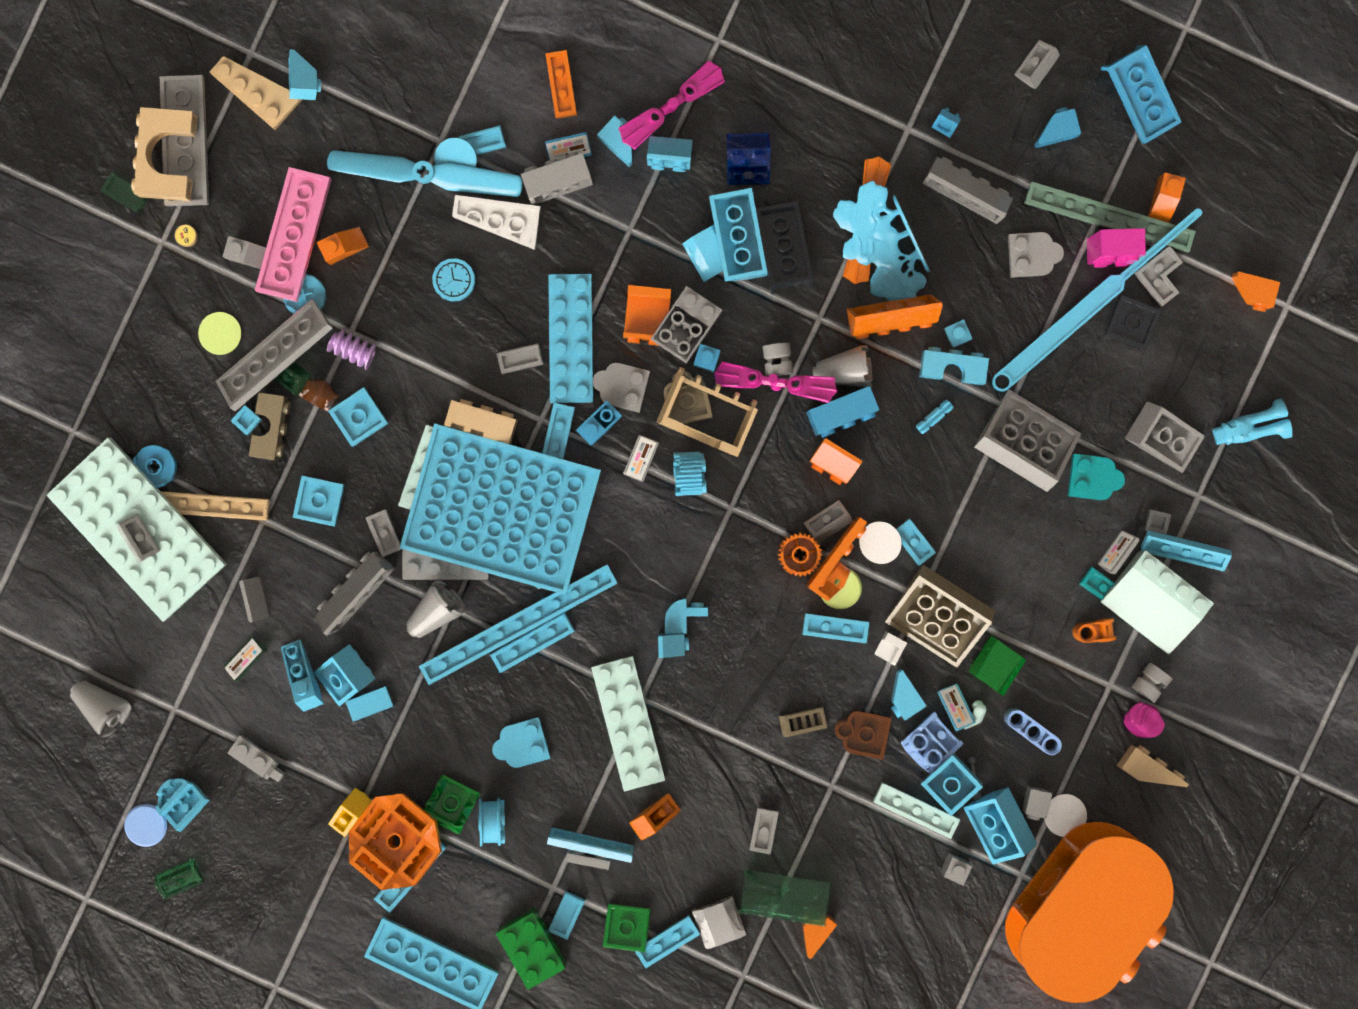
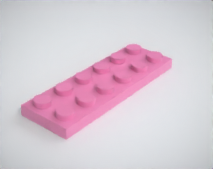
(293, 234)

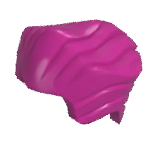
(1144, 720)

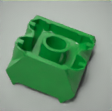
(997, 665)
(451, 803)

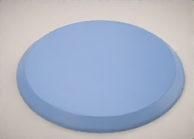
(145, 825)

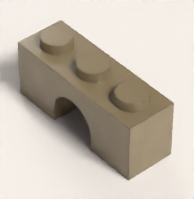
(275, 409)

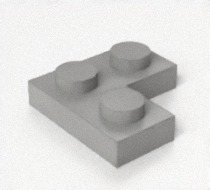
(1154, 275)

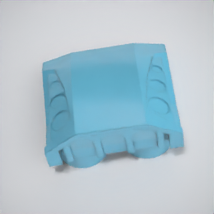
(705, 253)

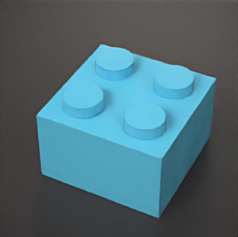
(952, 784)

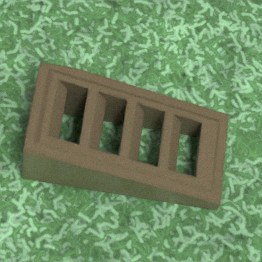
(785, 726)

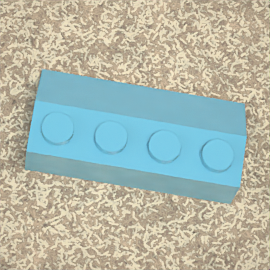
(738, 235)

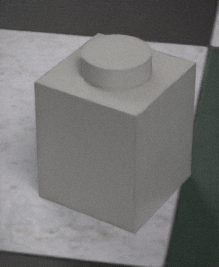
(1036, 803)
(956, 869)

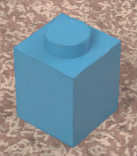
(706, 358)

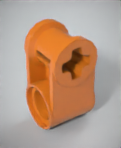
(1099, 631)

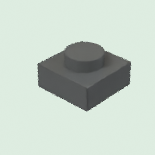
(1157, 521)

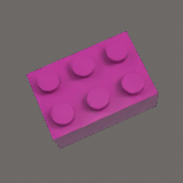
(1116, 247)

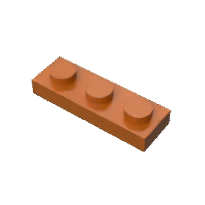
(561, 84)

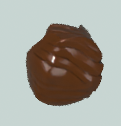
(319, 393)

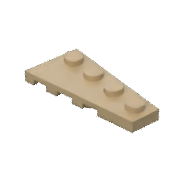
(257, 92)

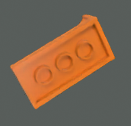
(831, 568)

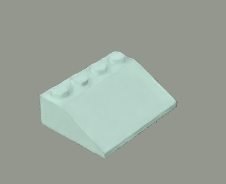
(1156, 601)

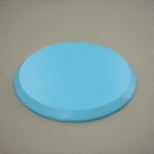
(455, 151)

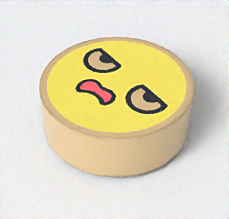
(186, 235)

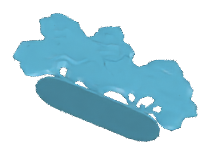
(877, 241)

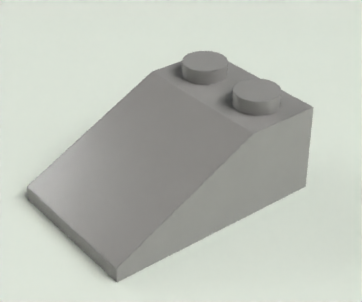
(1164, 436)

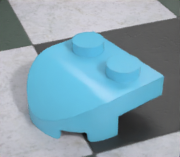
(180, 802)

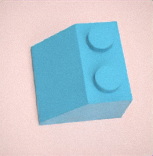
(344, 675)

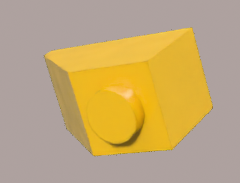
(350, 811)

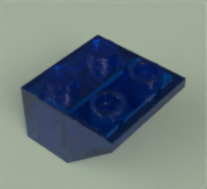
(748, 158)

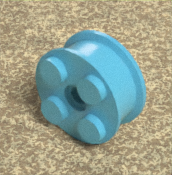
(491, 822)

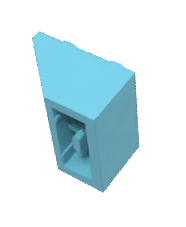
(669, 153)

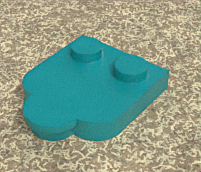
(1093, 477)

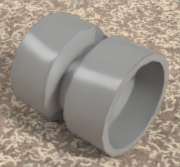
(774, 352)
(1152, 682)

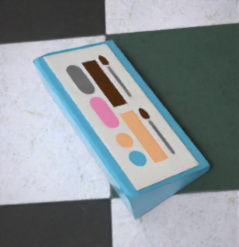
(956, 707)

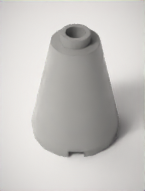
(847, 368)
(434, 610)
(100, 707)

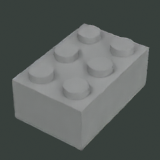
(556, 178)

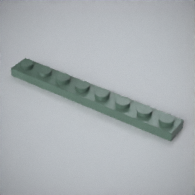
(1104, 215)

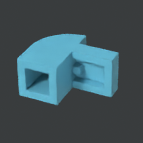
(677, 615)

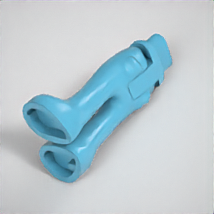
(1243, 430)

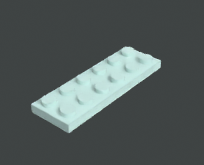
(628, 723)

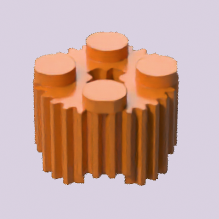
(793, 564)

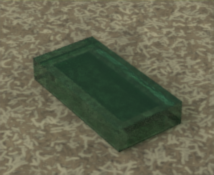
(122, 192)

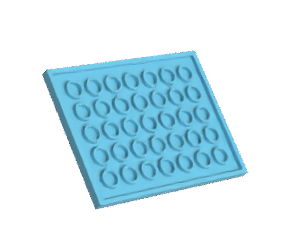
(500, 509)

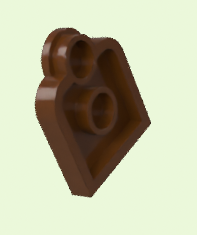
(864, 733)

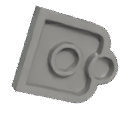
(1032, 254)
(622, 386)

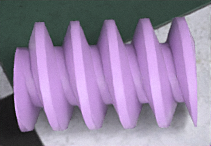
(351, 349)

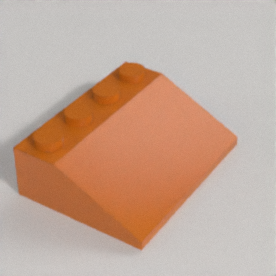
(894, 315)

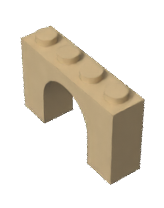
(153, 126)

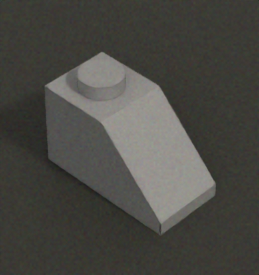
(244, 252)

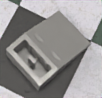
(686, 324)

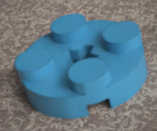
(163, 457)

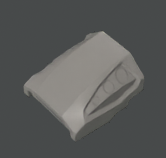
(719, 922)

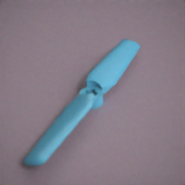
(447, 175)

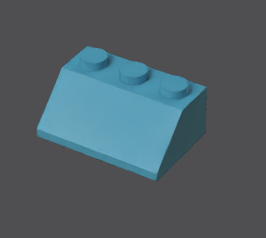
(1000, 826)

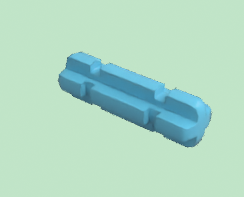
(933, 417)

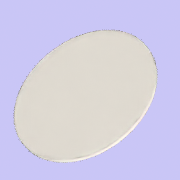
(880, 542)
(1065, 814)

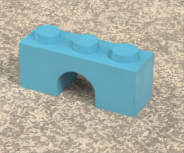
(973, 367)

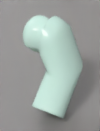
(978, 712)

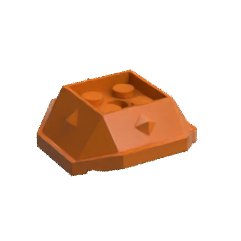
(373, 846)

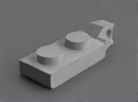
(256, 759)

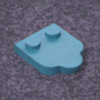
(522, 743)

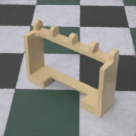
(664, 420)

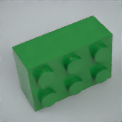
(531, 948)

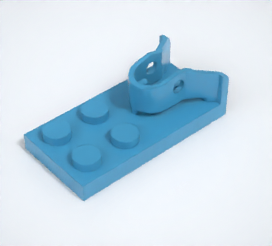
(1143, 93)

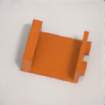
(645, 312)

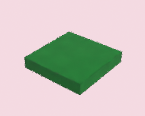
(626, 927)

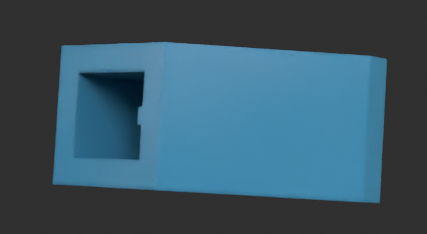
(599, 423)

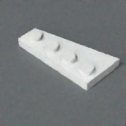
(502, 218)

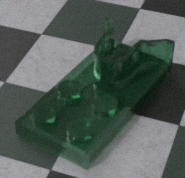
(785, 897)

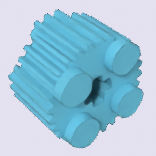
(688, 473)

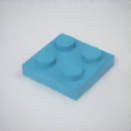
(358, 417)
(318, 501)

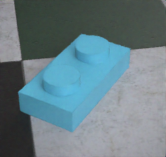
(915, 542)

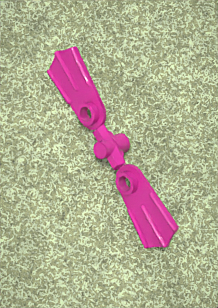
(641, 127)
(812, 387)

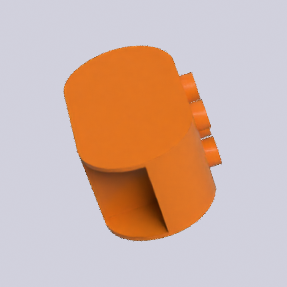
(1090, 912)

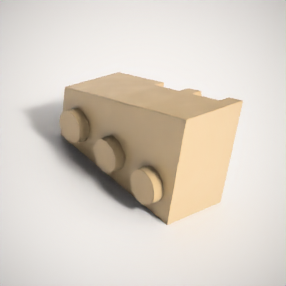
(481, 421)

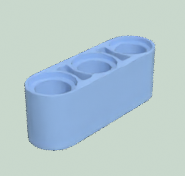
(1042, 734)

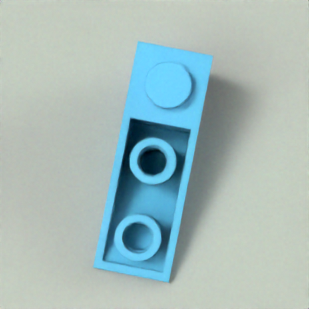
(301, 676)

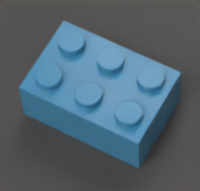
(843, 412)

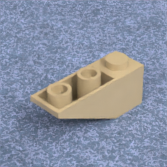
(1144, 768)

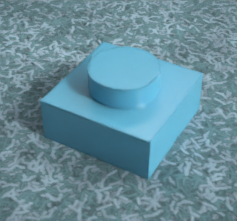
(957, 333)
(246, 420)

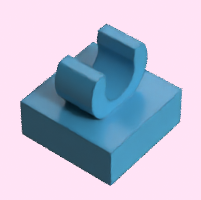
(946, 122)

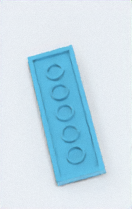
(570, 338)
(431, 964)

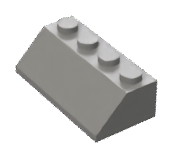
(968, 190)

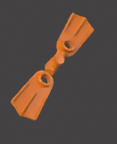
(877, 171)

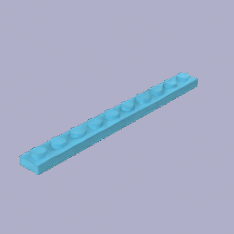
(517, 625)

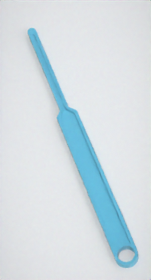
(1082, 312)

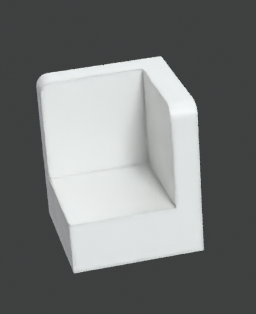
(890, 648)

